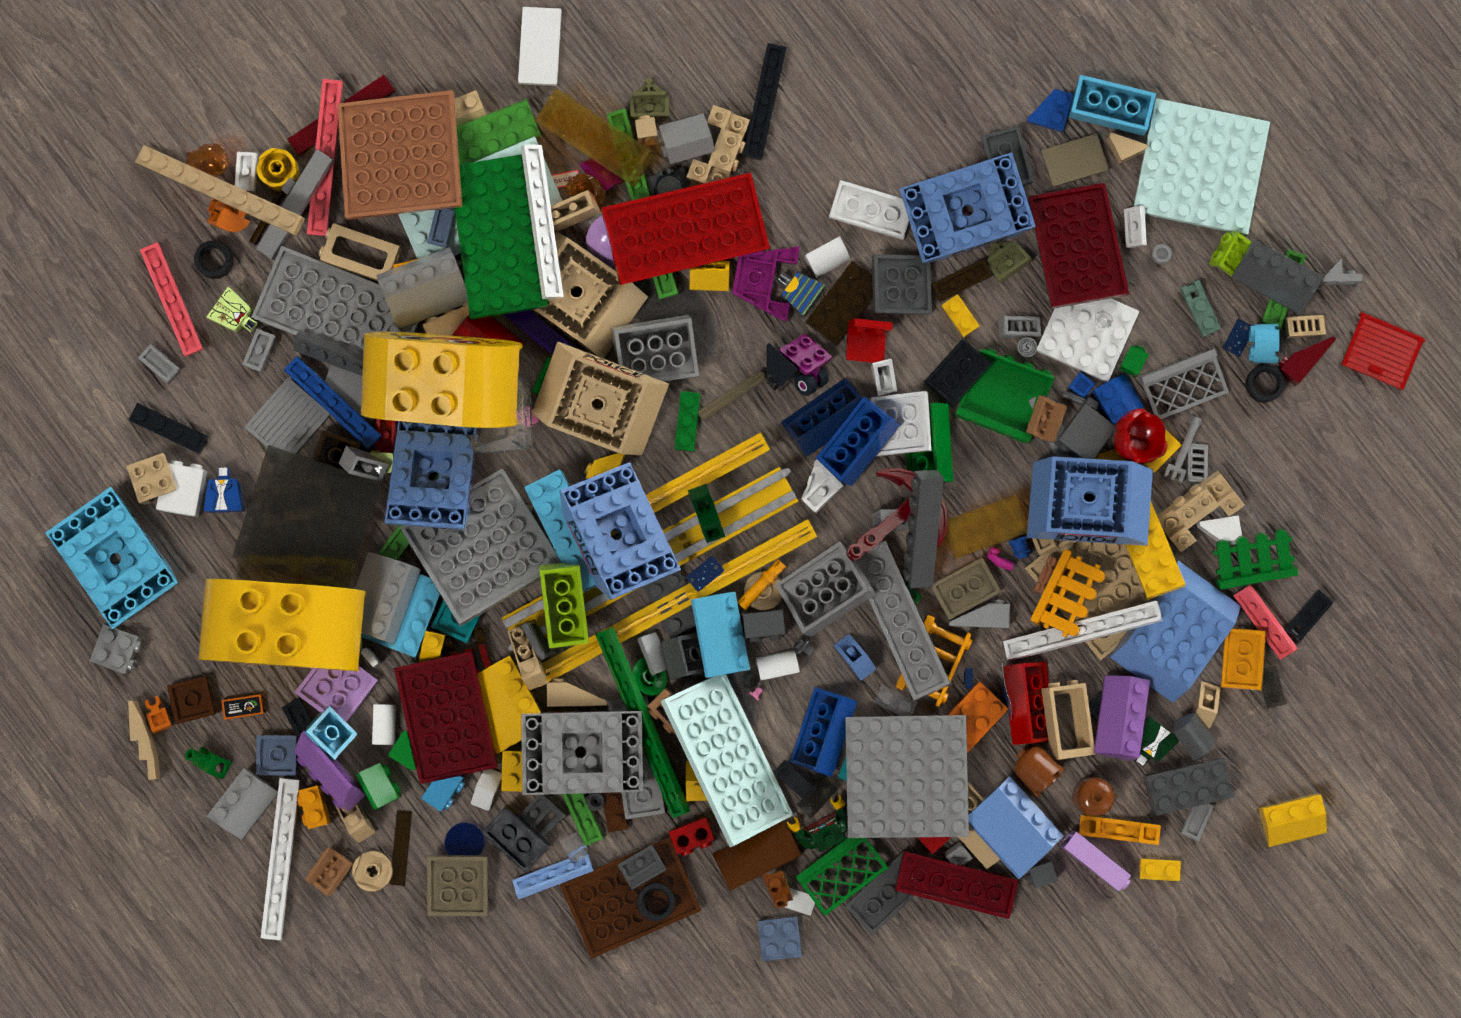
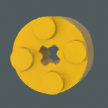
(270, 161)

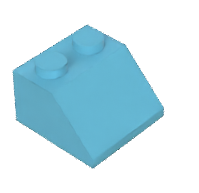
(330, 733)

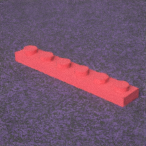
(171, 299)

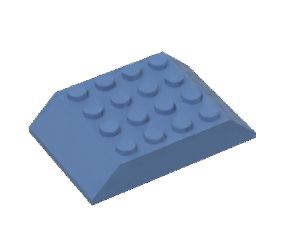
(1184, 642)

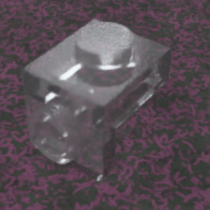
(574, 847)

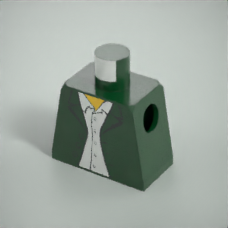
(1155, 742)

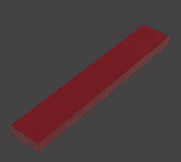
(306, 137)

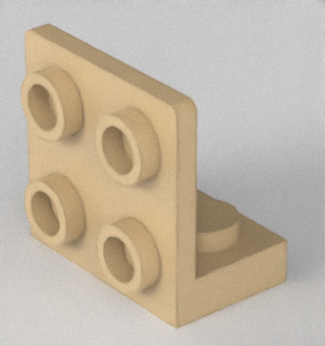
(151, 478)

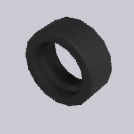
(200, 251)
(1279, 380)
(652, 916)

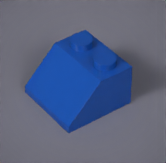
(1116, 398)

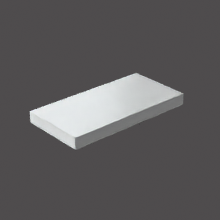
(539, 46)
(870, 210)

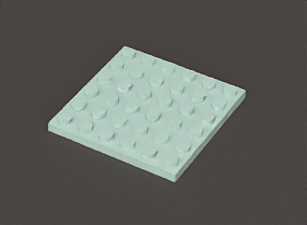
(1201, 166)

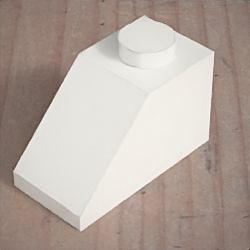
(1222, 528)

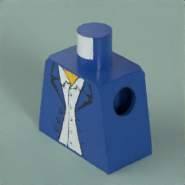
(223, 494)

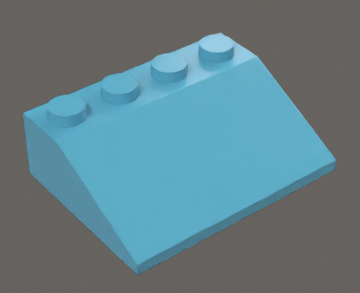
(415, 619)

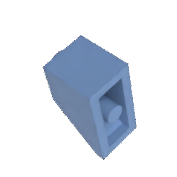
(855, 657)

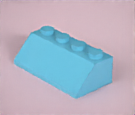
(720, 634)

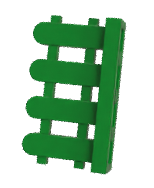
(1265, 571)

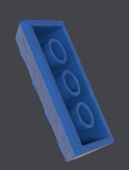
(857, 441)
(823, 731)

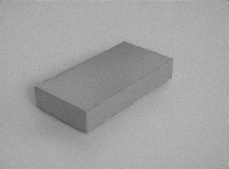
(159, 363)
(653, 653)
(1196, 821)

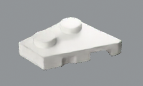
(820, 487)

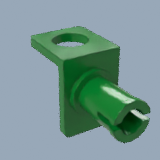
(207, 761)

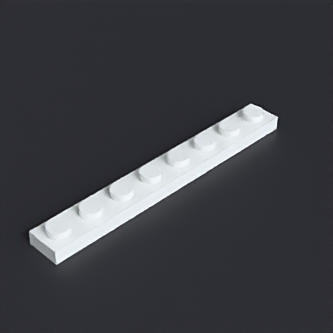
(542, 222)
(1089, 629)
(280, 859)

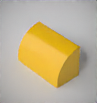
(710, 276)

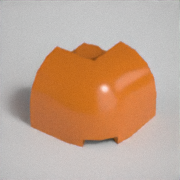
(226, 217)

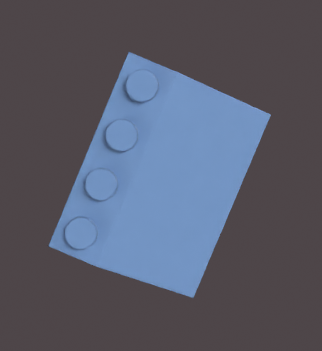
(1014, 827)

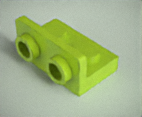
(1229, 252)

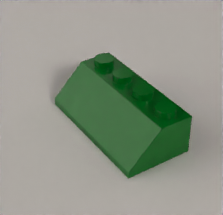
(940, 457)

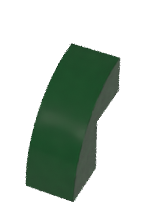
(706, 513)

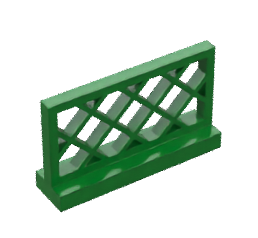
(831, 858)

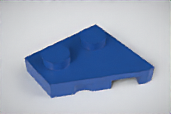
(1052, 111)

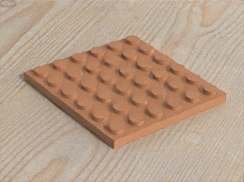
(399, 155)

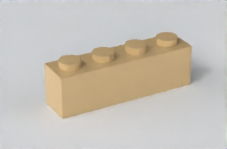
(574, 210)

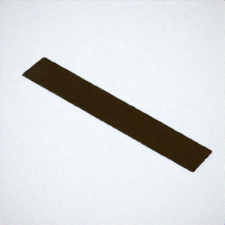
(400, 849)

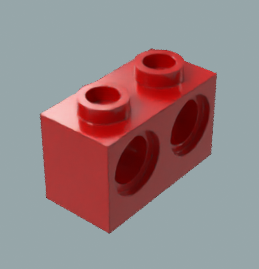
(690, 831)

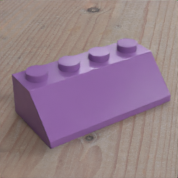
(1121, 717)
(329, 773)

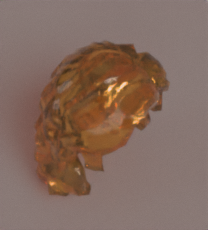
(209, 159)
(584, 182)

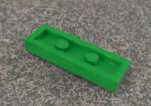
(687, 421)

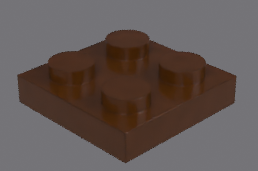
(191, 700)

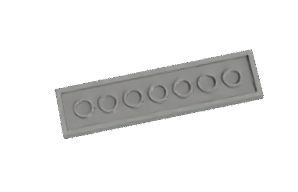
(902, 623)

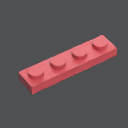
(1265, 621)

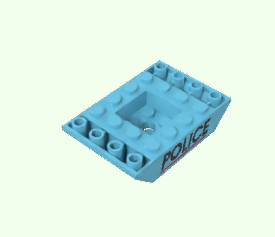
(91, 539)

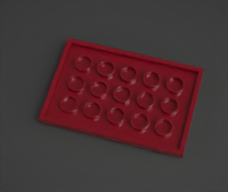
(1078, 245)
(445, 717)

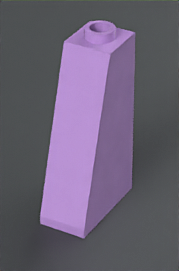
(1095, 860)

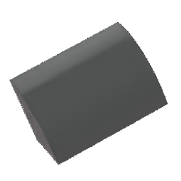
(1193, 735)

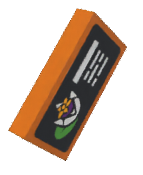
(242, 707)

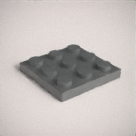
(901, 285)

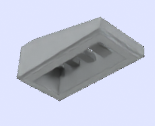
(1003, 326)
(1197, 479)

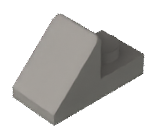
(1336, 277)

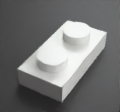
(246, 171)
(1135, 227)

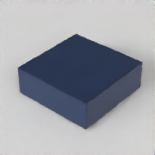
(968, 678)

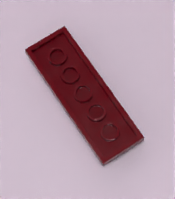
(956, 885)

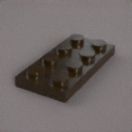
(842, 303)

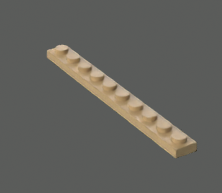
(220, 190)

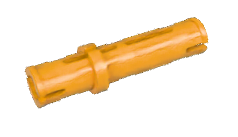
(761, 584)

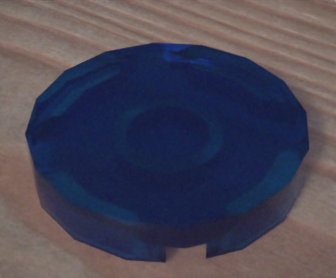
(464, 840)

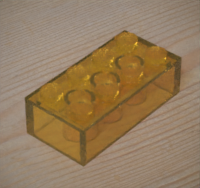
(985, 527)

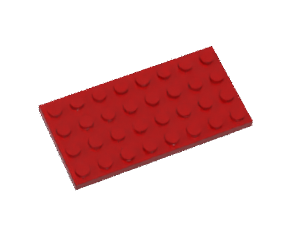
(685, 228)

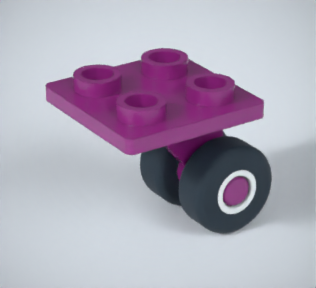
(809, 359)

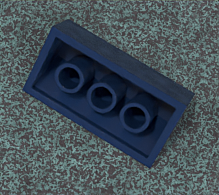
(822, 417)

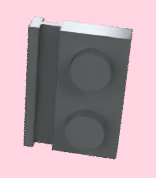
(642, 867)

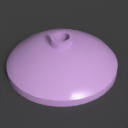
(598, 242)

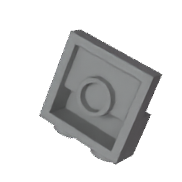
(116, 649)

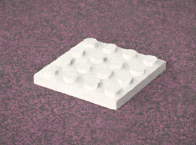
(1081, 344)

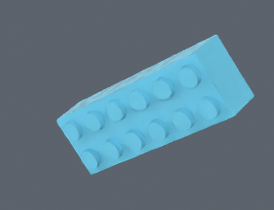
(547, 503)

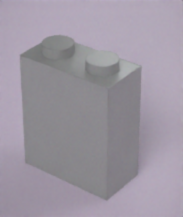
(685, 139)

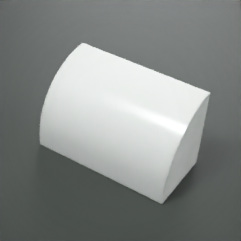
(827, 257)
(777, 665)
(384, 724)

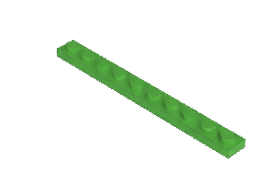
(666, 283)

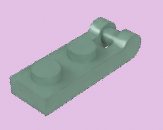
(1200, 309)

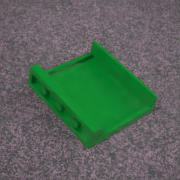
(1002, 396)

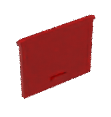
(1382, 351)

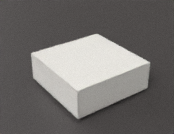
(370, 657)

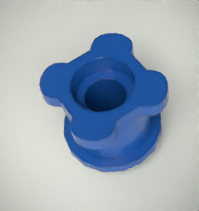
(1020, 547)

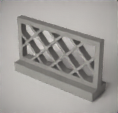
(1180, 367)

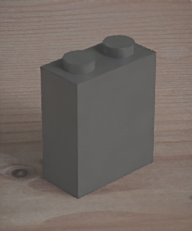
(1084, 434)

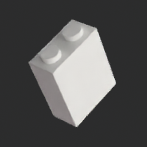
(189, 493)

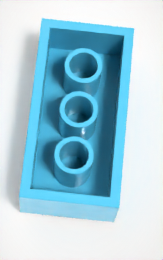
(1112, 105)

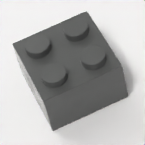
(763, 625)

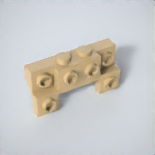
(727, 147)
(1196, 505)

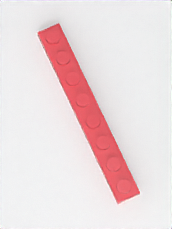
(326, 143)

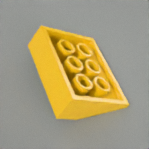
(504, 701)

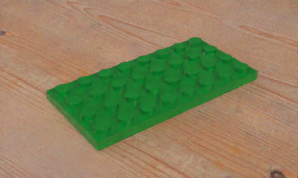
(497, 239)

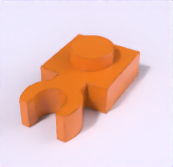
(158, 718)

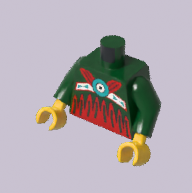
(824, 832)

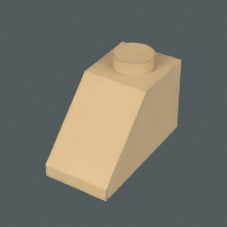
(646, 130)
(1207, 703)

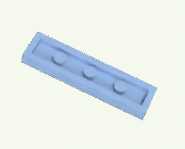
(550, 876)

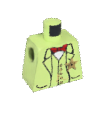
(232, 312)

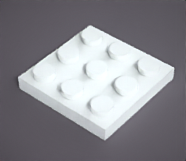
(912, 414)

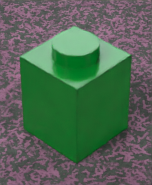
(1133, 360)

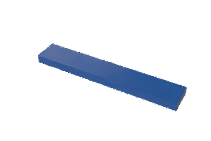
(333, 403)

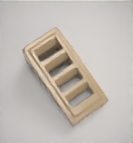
(1289, 327)

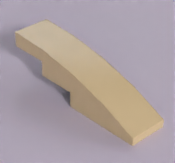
(141, 732)

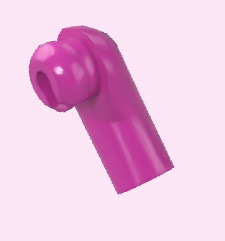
(999, 561)

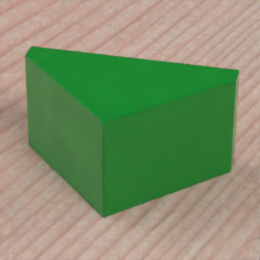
(403, 752)

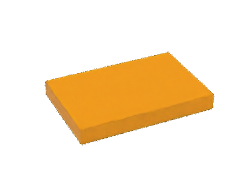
(1243, 659)

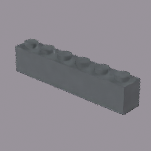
(923, 528)

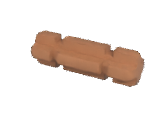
(1045, 575)

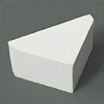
(884, 377)
(486, 789)

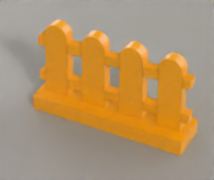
(1067, 583)

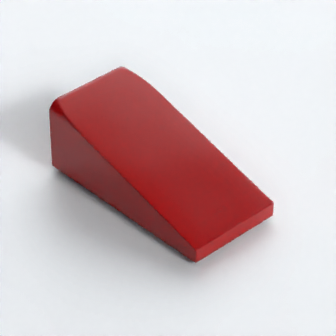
(388, 430)

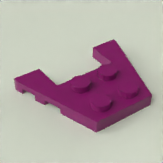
(755, 279)

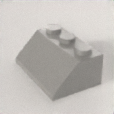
(243, 803)

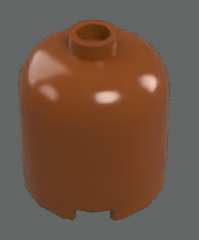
(1037, 769)
(1093, 796)

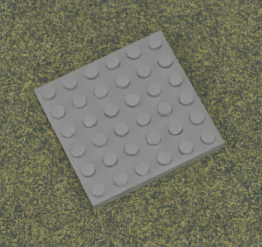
(490, 557)
(907, 776)

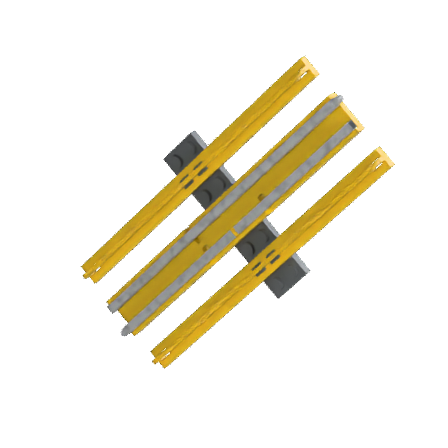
(670, 595)

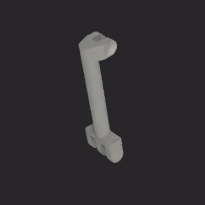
(1195, 422)

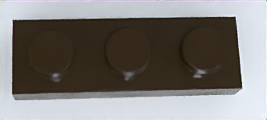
(961, 280)

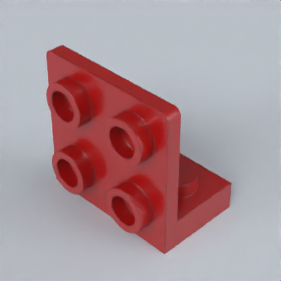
(866, 340)

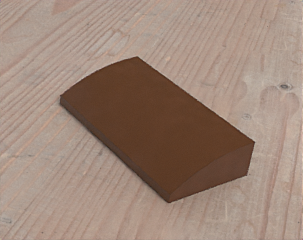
(757, 855)

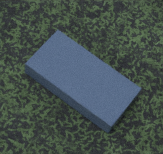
(441, 227)

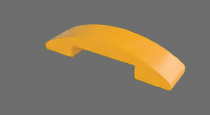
(1119, 830)

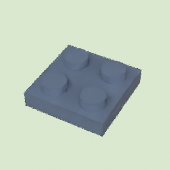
(276, 755)
(779, 938)

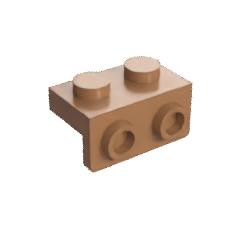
(1046, 419)
(329, 871)

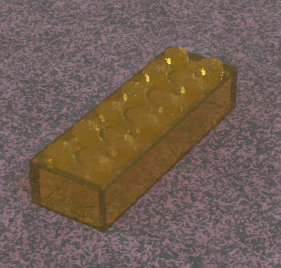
(595, 137)

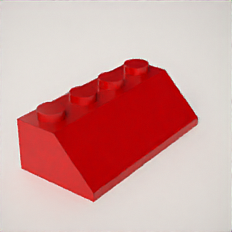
(1024, 690)

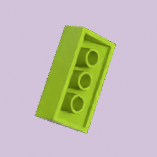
(563, 604)

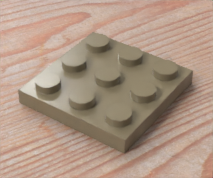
(457, 885)

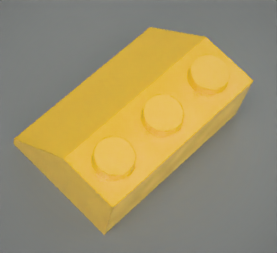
(1293, 819)

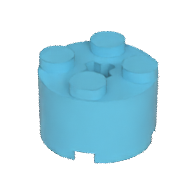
(1265, 343)

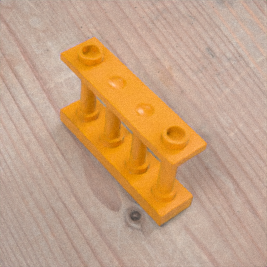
(965, 645)

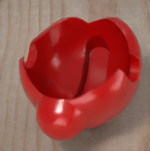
(1140, 437)

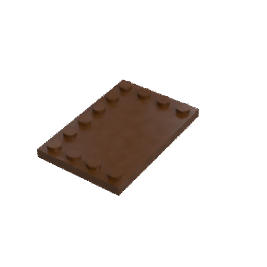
(608, 907)

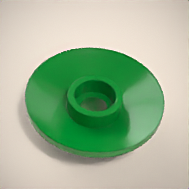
(655, 683)

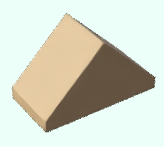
(1125, 148)

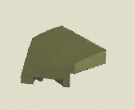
(649, 101)
(1006, 260)

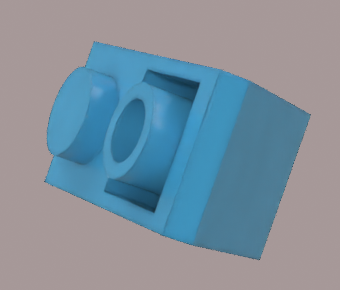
(441, 792)

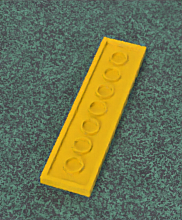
(1154, 562)

